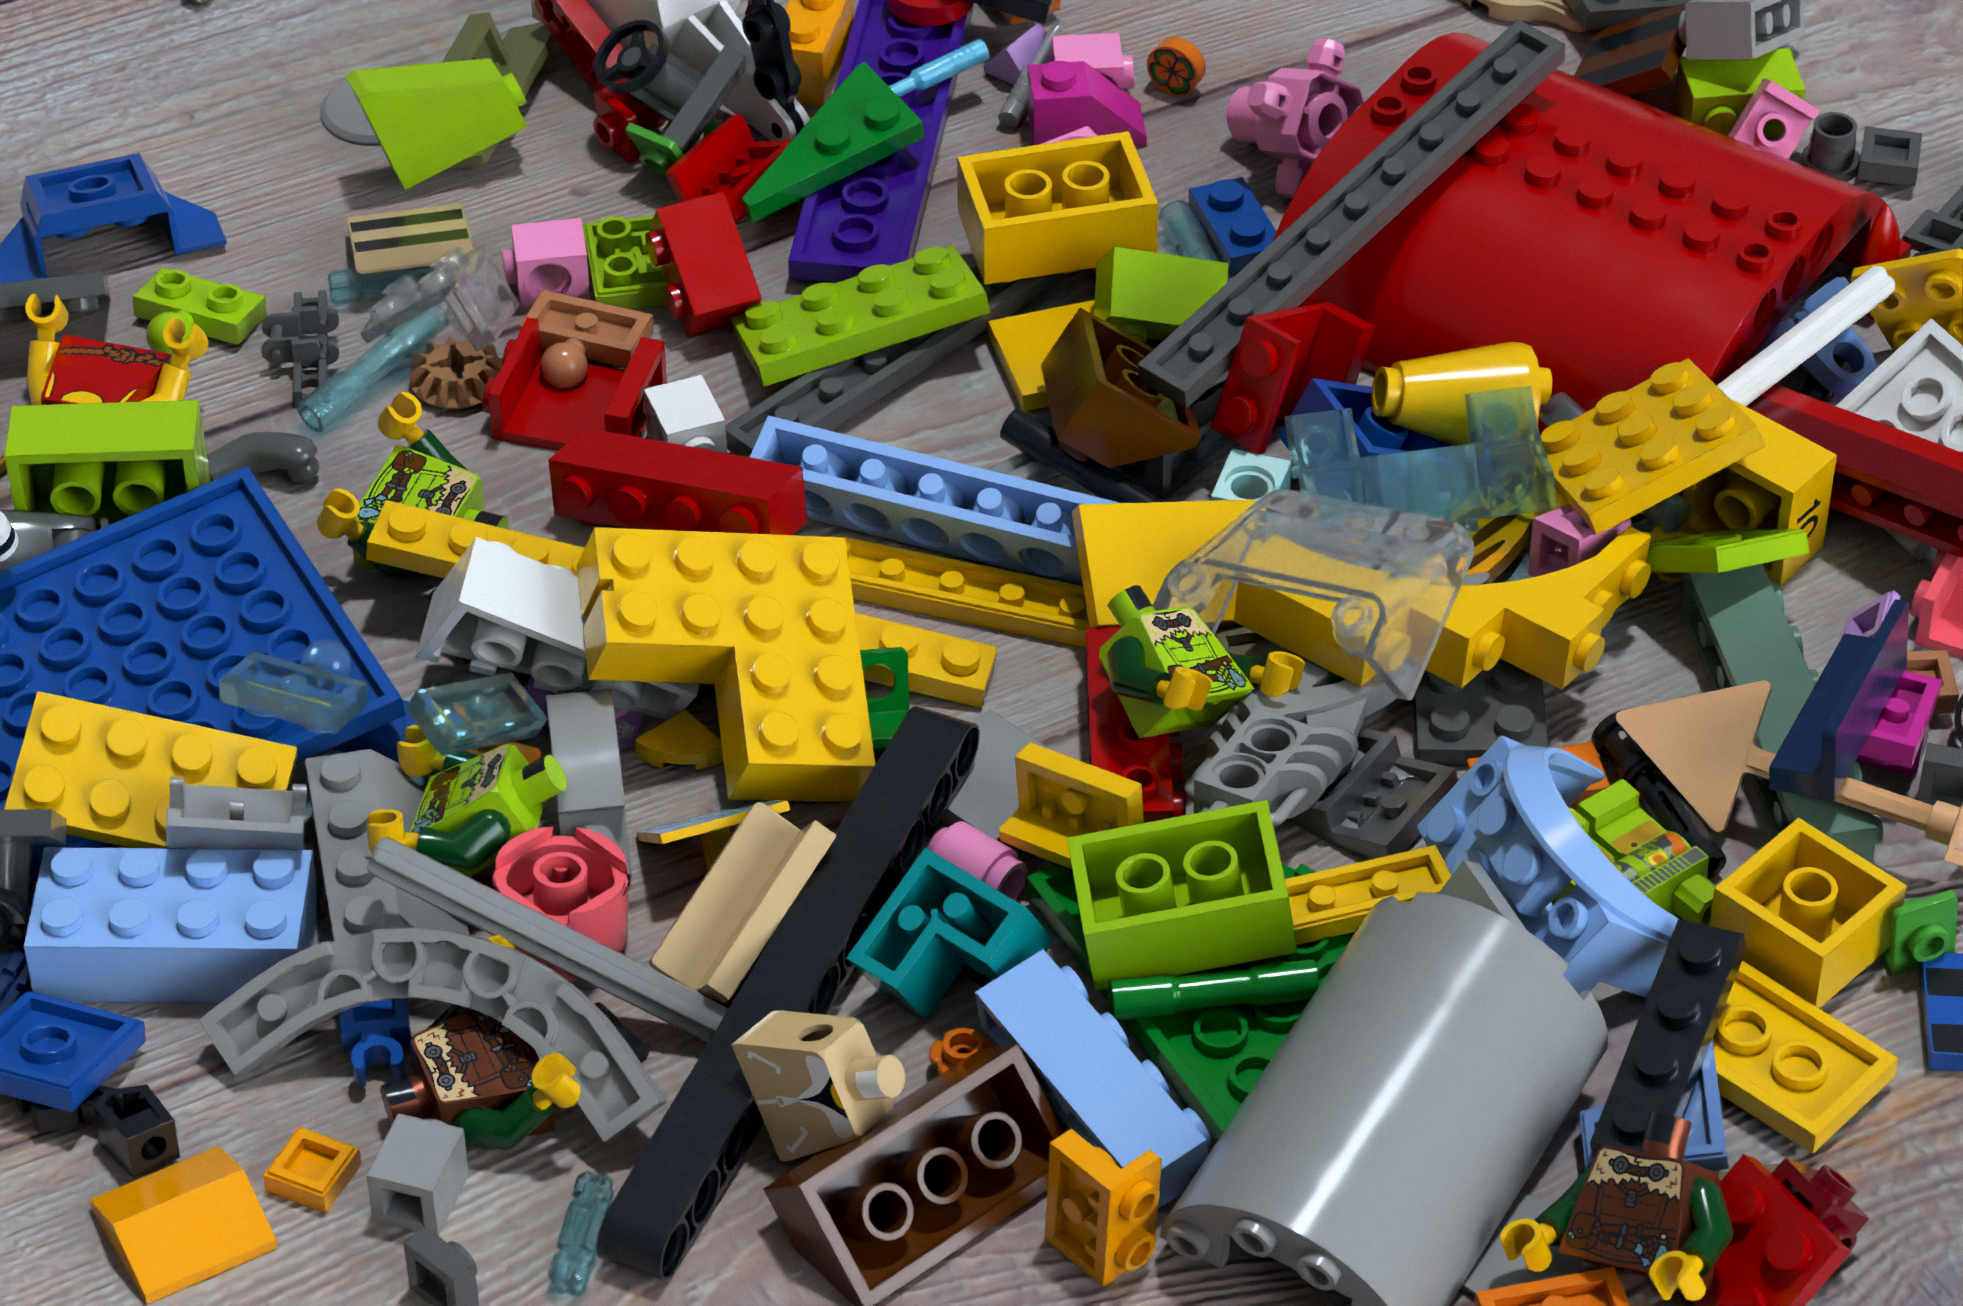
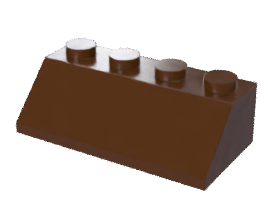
(922, 1177)

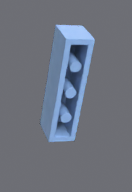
(1090, 1071)

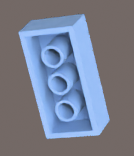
(166, 921)

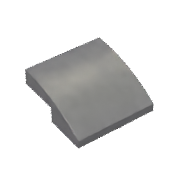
(1377, 799)

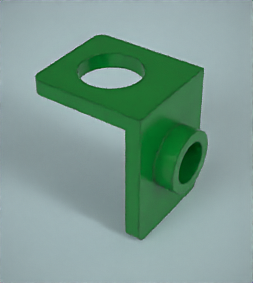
(888, 710)

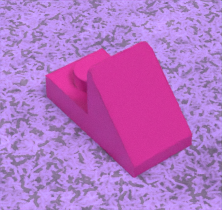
(1903, 725)

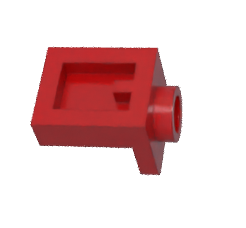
(612, 117)

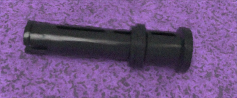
(1630, 762)

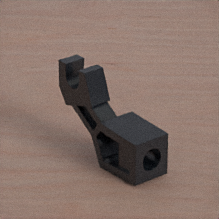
(129, 1125)

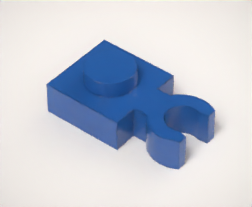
(376, 1036)

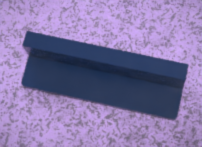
(1842, 709)

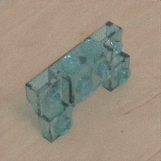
(1491, 477)

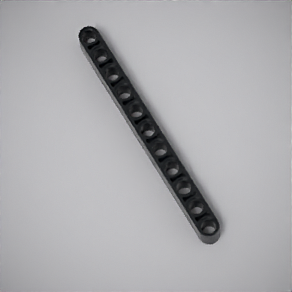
(799, 971)

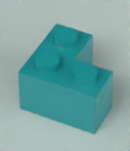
(937, 926)

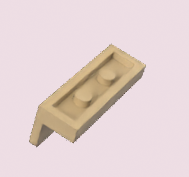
(740, 902)

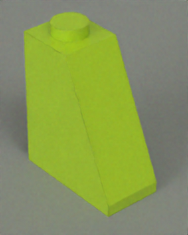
(437, 112)

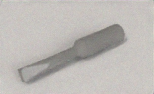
(1017, 100)

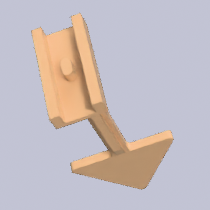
(1709, 745)

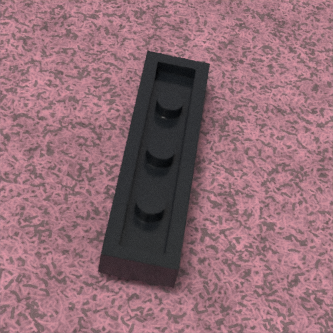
(1671, 1033)

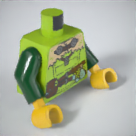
(413, 475)
(1176, 670)
(470, 804)

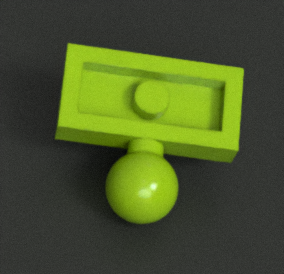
(217, 308)

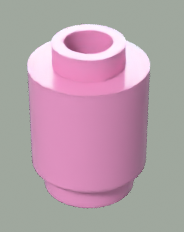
(981, 857)

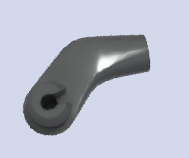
(266, 452)

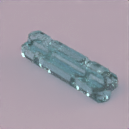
(346, 285)
(579, 1234)

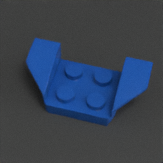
(95, 195)

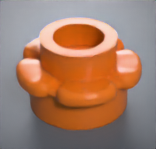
(955, 1047)

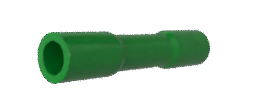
(1170, 994)

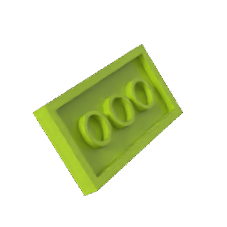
(859, 314)

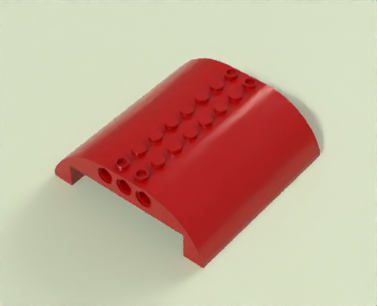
(1583, 233)

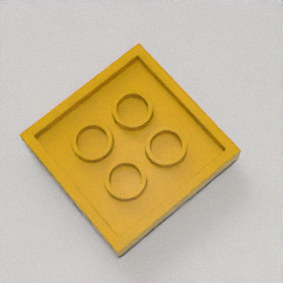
(1647, 444)

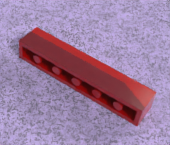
(1879, 470)

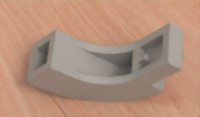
(588, 751)

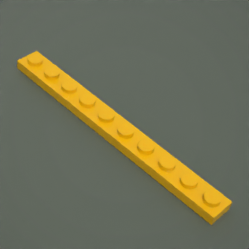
(435, 542)

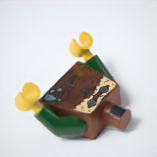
(482, 1079)
(1636, 1213)

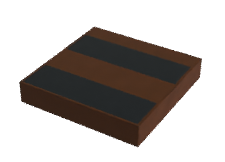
(1635, 53)

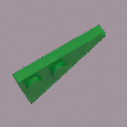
(848, 133)

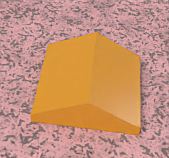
(184, 1223)

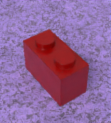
(702, 263)

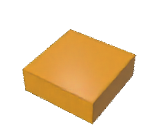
(312, 1169)

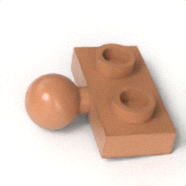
(583, 330)

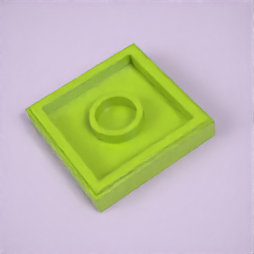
(1725, 550)

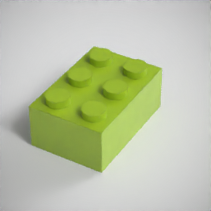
(104, 456)
(1182, 894)

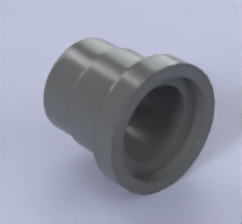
(1833, 146)

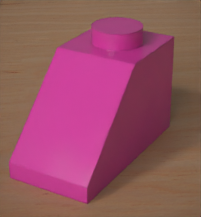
(1076, 95)

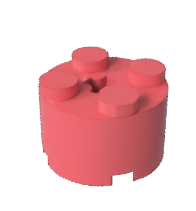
(569, 880)

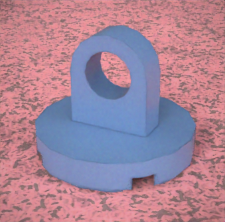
(1846, 345)

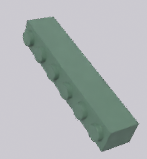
(1746, 639)

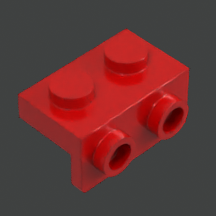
(724, 162)

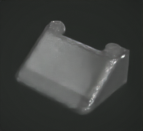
(1380, 565)

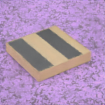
(407, 237)

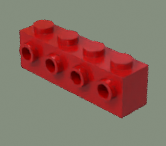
(673, 487)
(1118, 747)

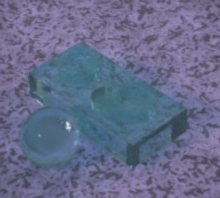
(306, 693)

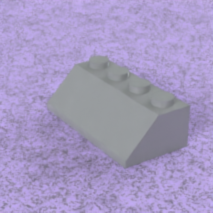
(341, 797)

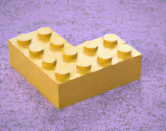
(760, 622)

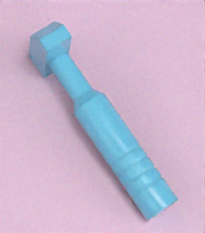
(943, 68)

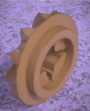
(437, 384)

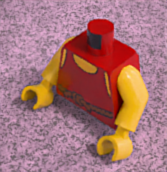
(106, 372)

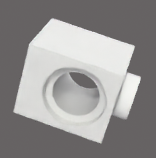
(685, 415)

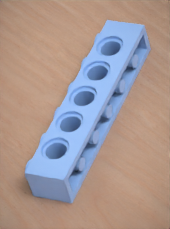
(930, 500)

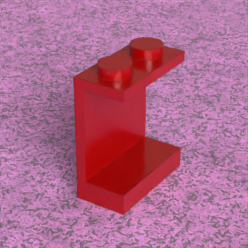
(1278, 360)
(546, 417)

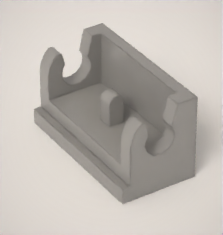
(235, 817)

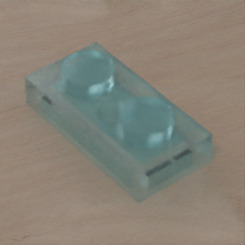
(476, 713)

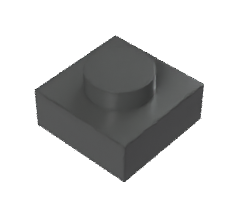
(1890, 156)
(440, 1270)

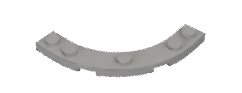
(449, 969)

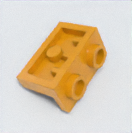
(1099, 1211)

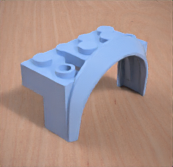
(1518, 825)

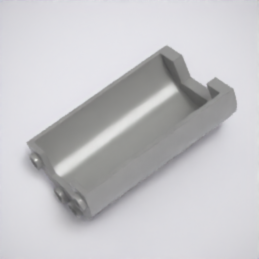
(1400, 1108)

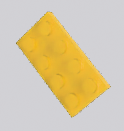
(115, 766)

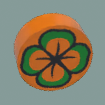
(1176, 66)

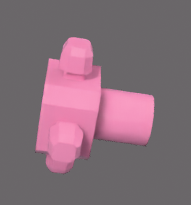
(1295, 112)

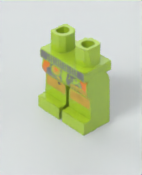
(1646, 853)

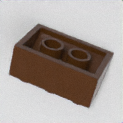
(1102, 405)

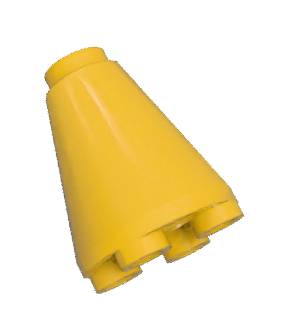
(1431, 390)

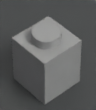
(417, 1174)

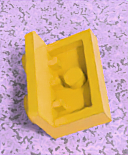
(1064, 800)

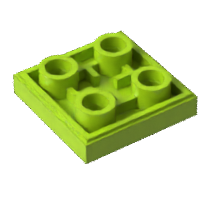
(621, 264)

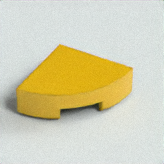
(680, 742)

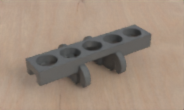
(290, 345)

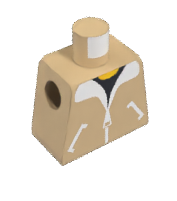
(816, 1080)

